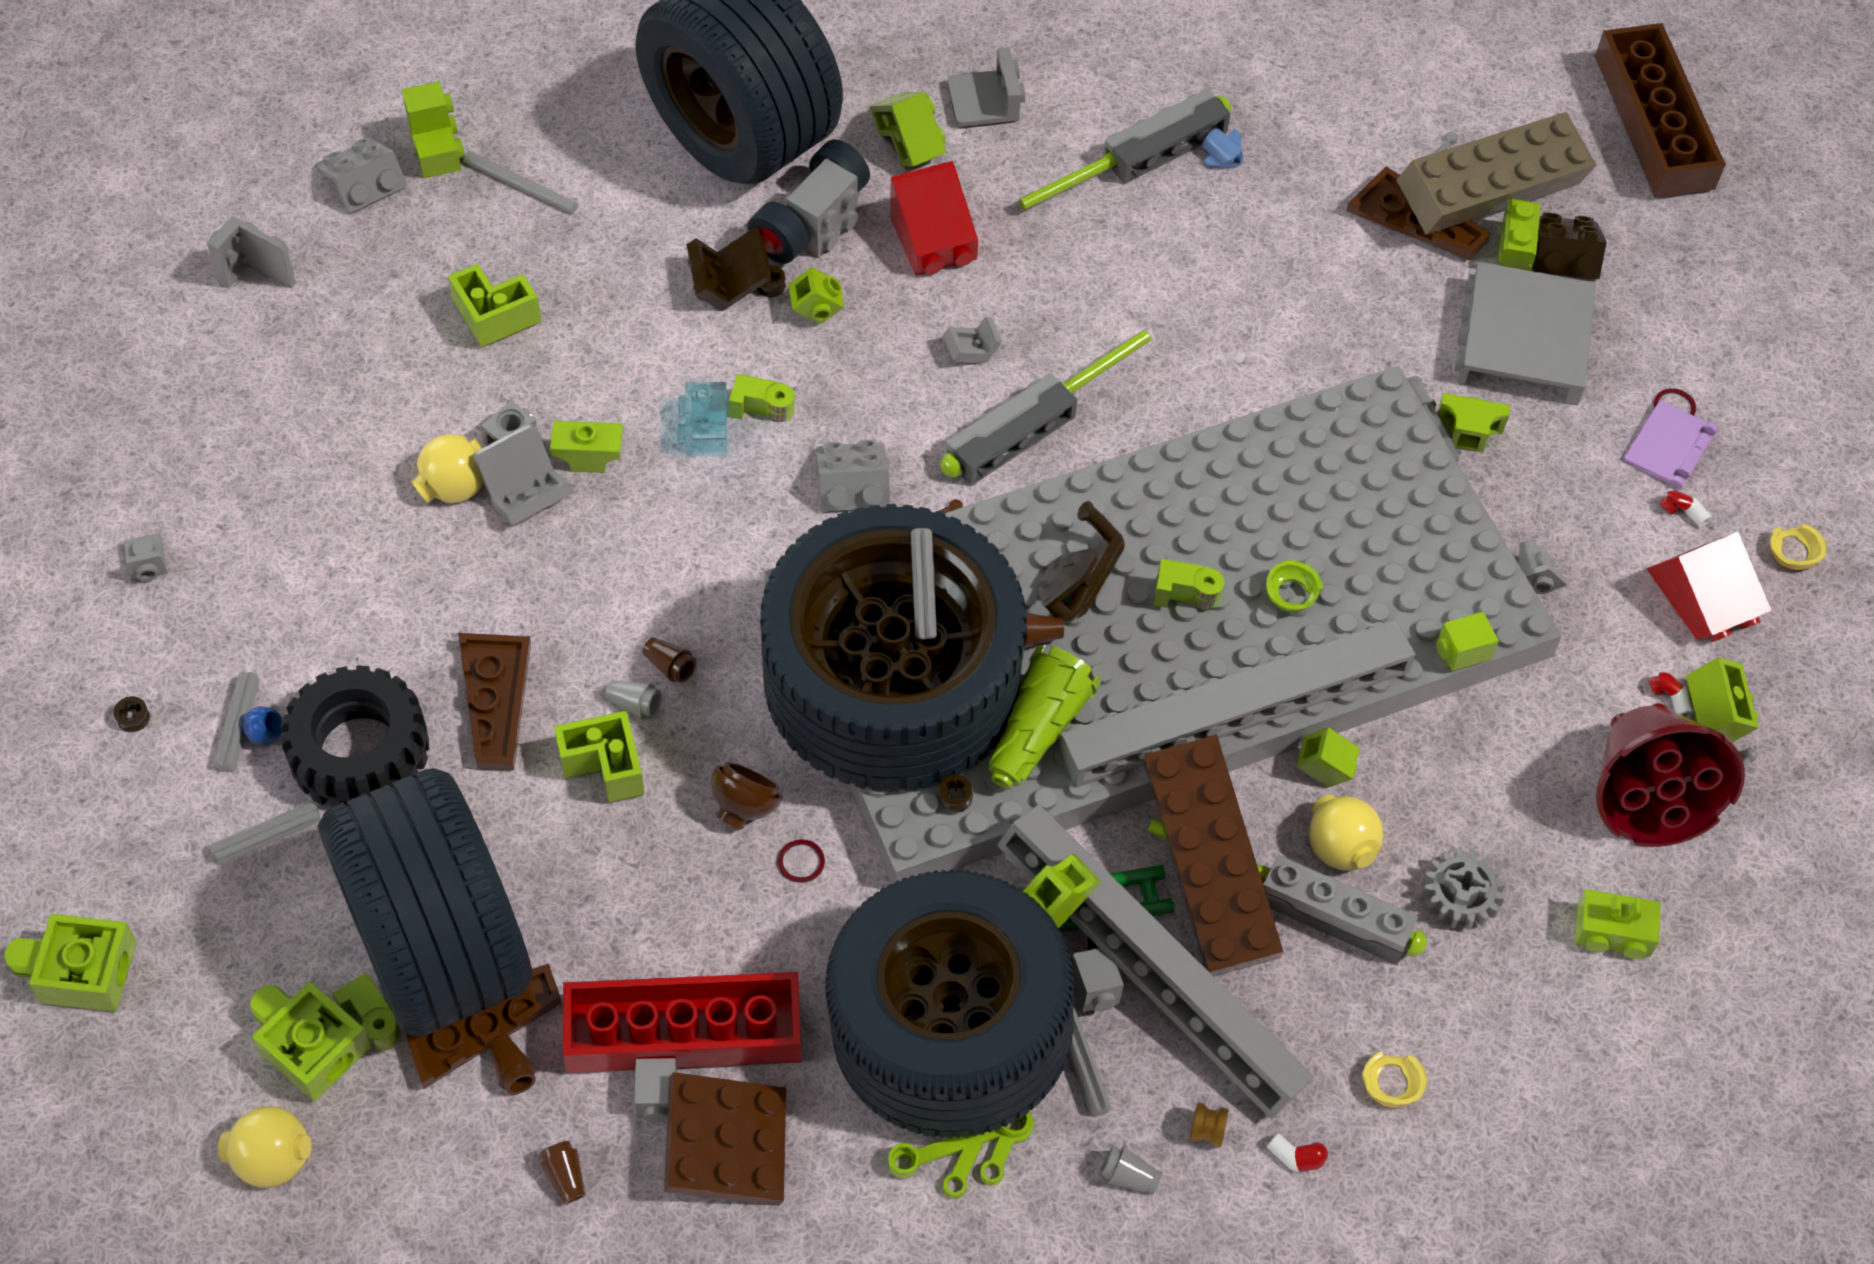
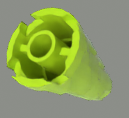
(1046, 702)

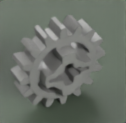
(1481, 891)

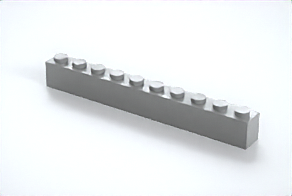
(1236, 701)
(1165, 970)

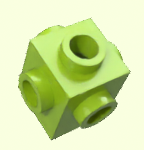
(816, 295)

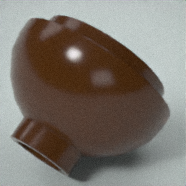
(743, 794)

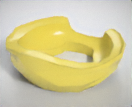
(1808, 536)
(1411, 1069)

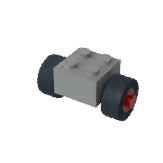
(818, 207)

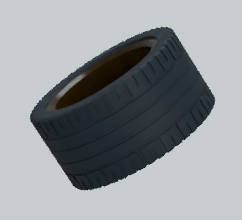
(897, 726)

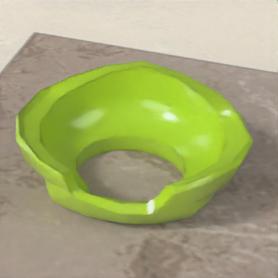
(1293, 572)

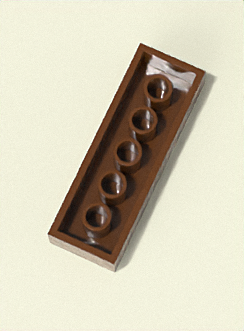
(1659, 110)
(1212, 856)

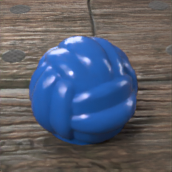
(262, 725)

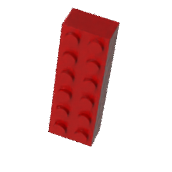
(682, 1018)

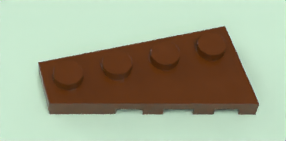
(1386, 205)
(495, 690)
(464, 1040)

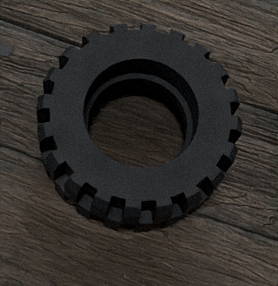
(344, 698)

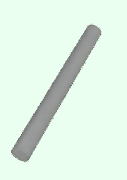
(520, 183)

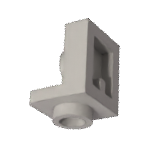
(145, 557)
(1538, 568)

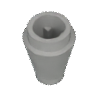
(635, 697)
(1130, 1171)

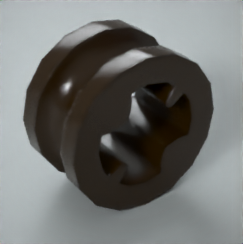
(777, 289)
(121, 712)
(955, 805)

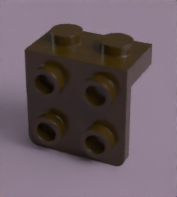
(1569, 246)
(730, 273)

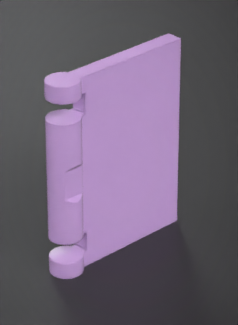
(1670, 444)

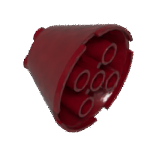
(1665, 777)

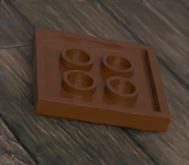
(725, 1139)

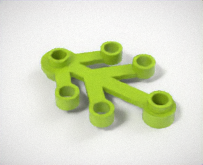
(970, 1149)

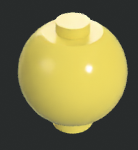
(448, 469)
(1345, 832)
(265, 1147)

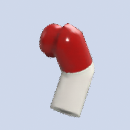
(1688, 504)
(1677, 691)
(1301, 1157)

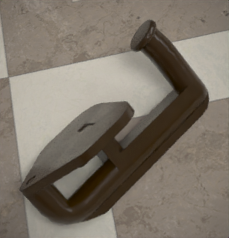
(1081, 569)

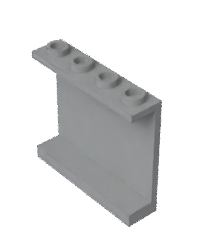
(1527, 327)

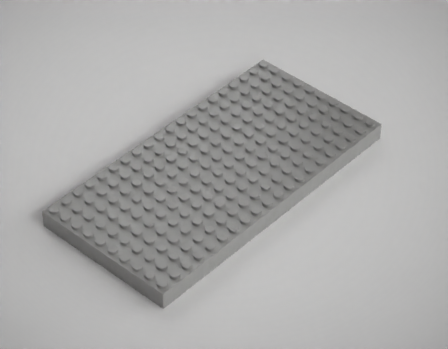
(1323, 480)

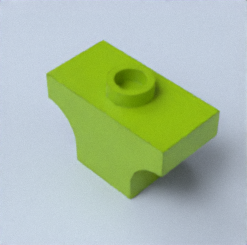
(1472, 420)
(586, 444)
(1063, 887)

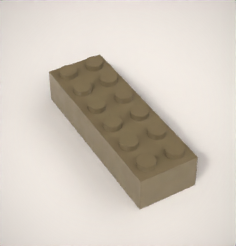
(1494, 169)

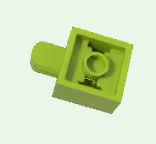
(76, 962)
(307, 1037)

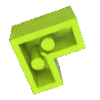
(911, 125)
(433, 129)
(496, 309)
(604, 746)

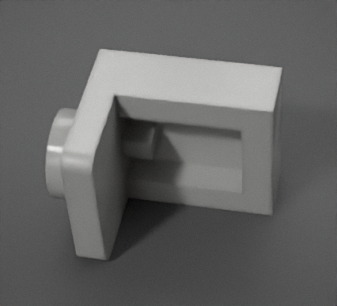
(973, 344)

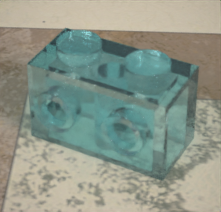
(705, 419)

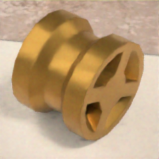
(1209, 1124)

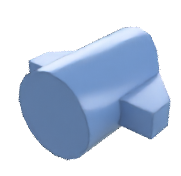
(1223, 149)

